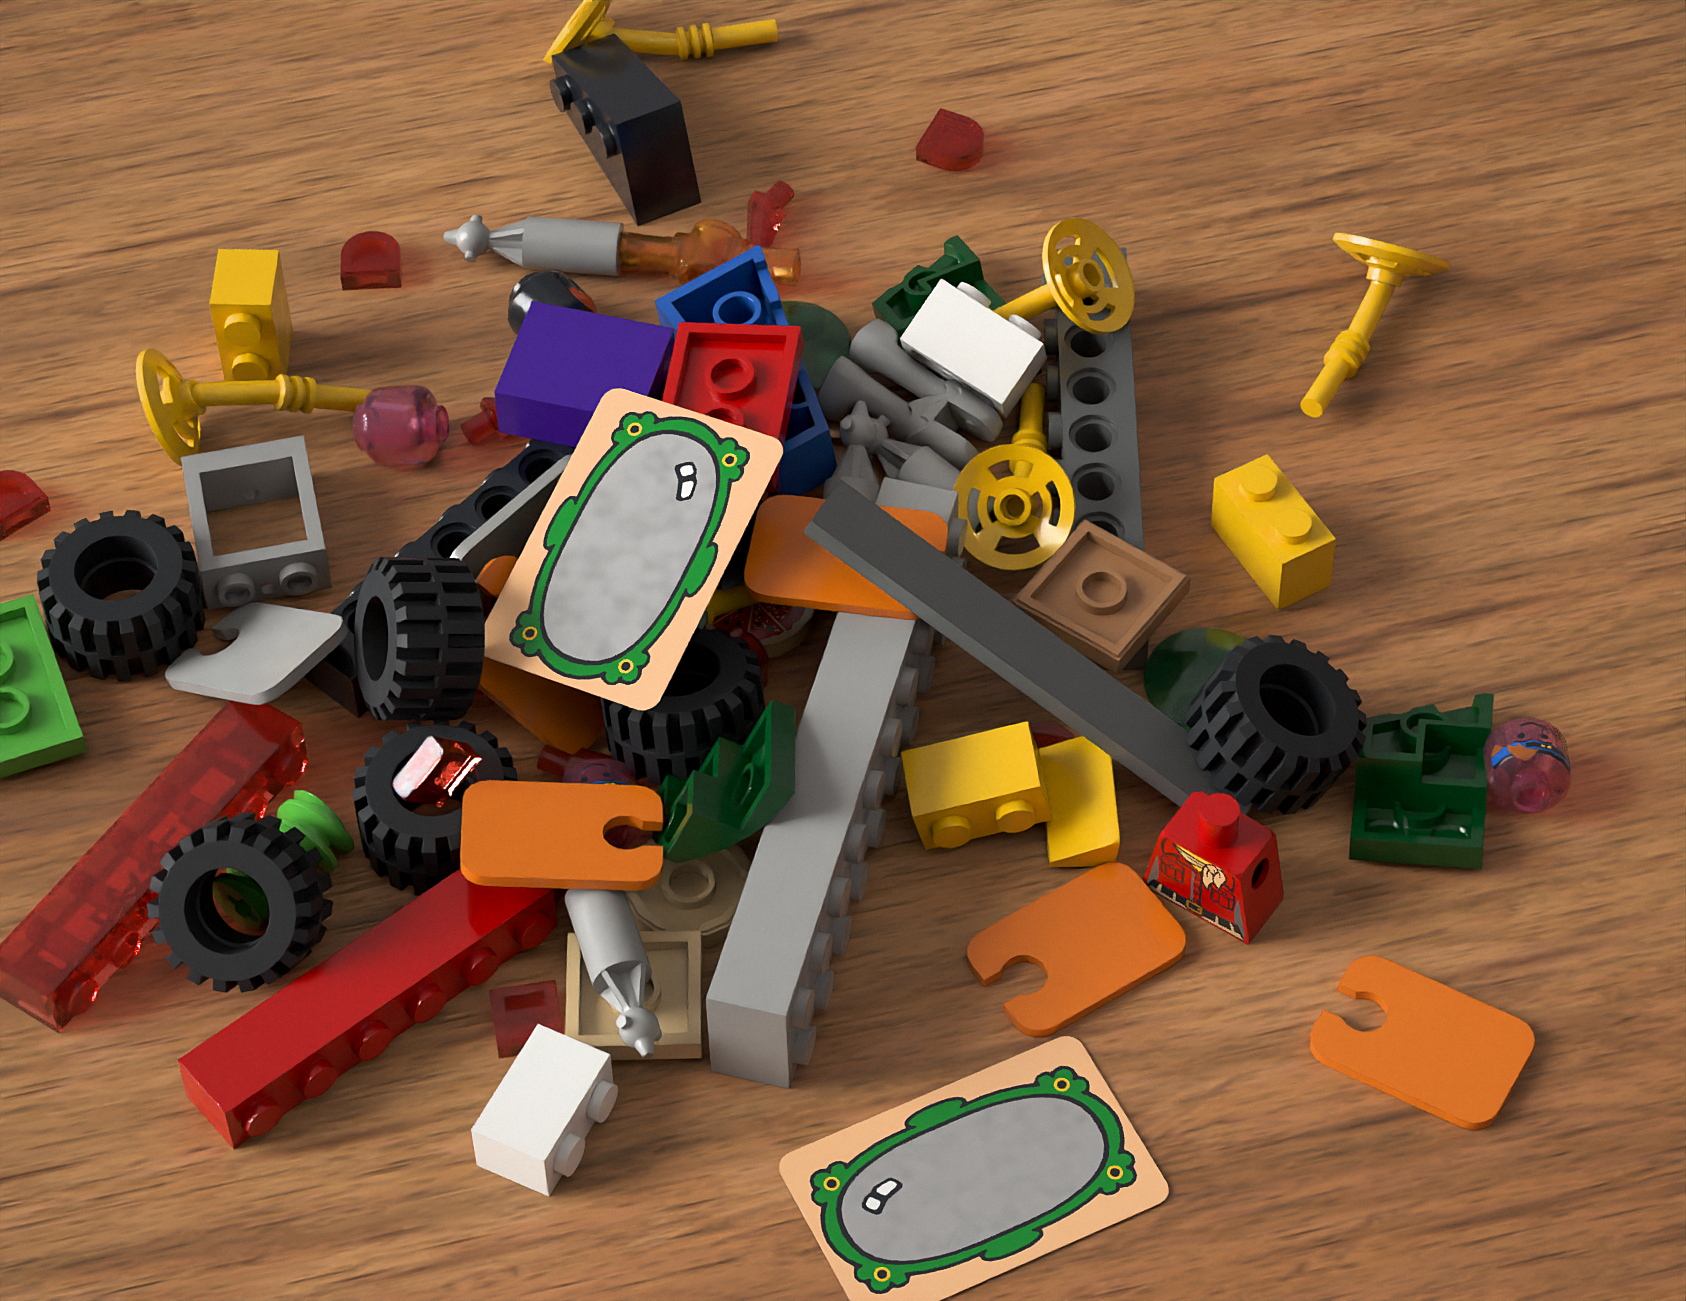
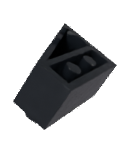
(628, 125)

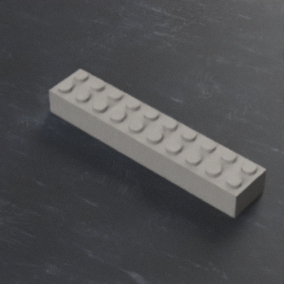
(816, 846)

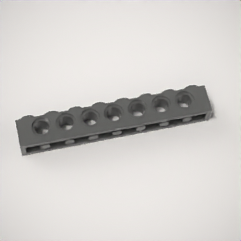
(1096, 426)

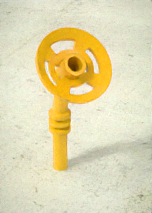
(592, 23)
(1080, 280)
(1351, 347)
(187, 400)
(1015, 494)

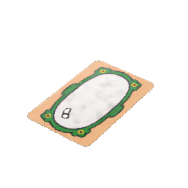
(630, 548)
(974, 1177)

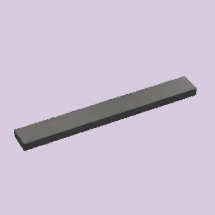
(1010, 643)

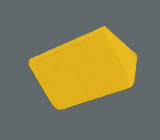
(1081, 804)

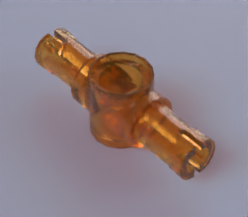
(700, 251)

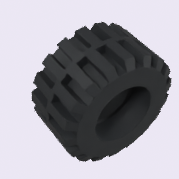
(116, 557)
(419, 638)
(708, 697)
(1276, 724)
(409, 845)
(198, 931)

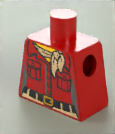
(1218, 865)

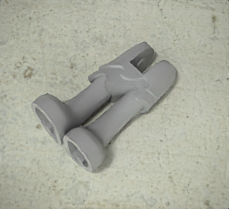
(921, 422)

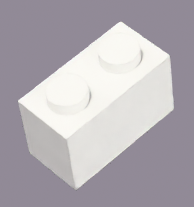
(974, 345)
(544, 1110)

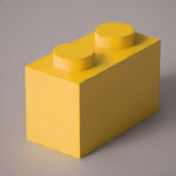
(251, 314)
(1272, 532)
(976, 786)

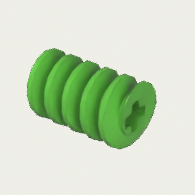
(243, 896)

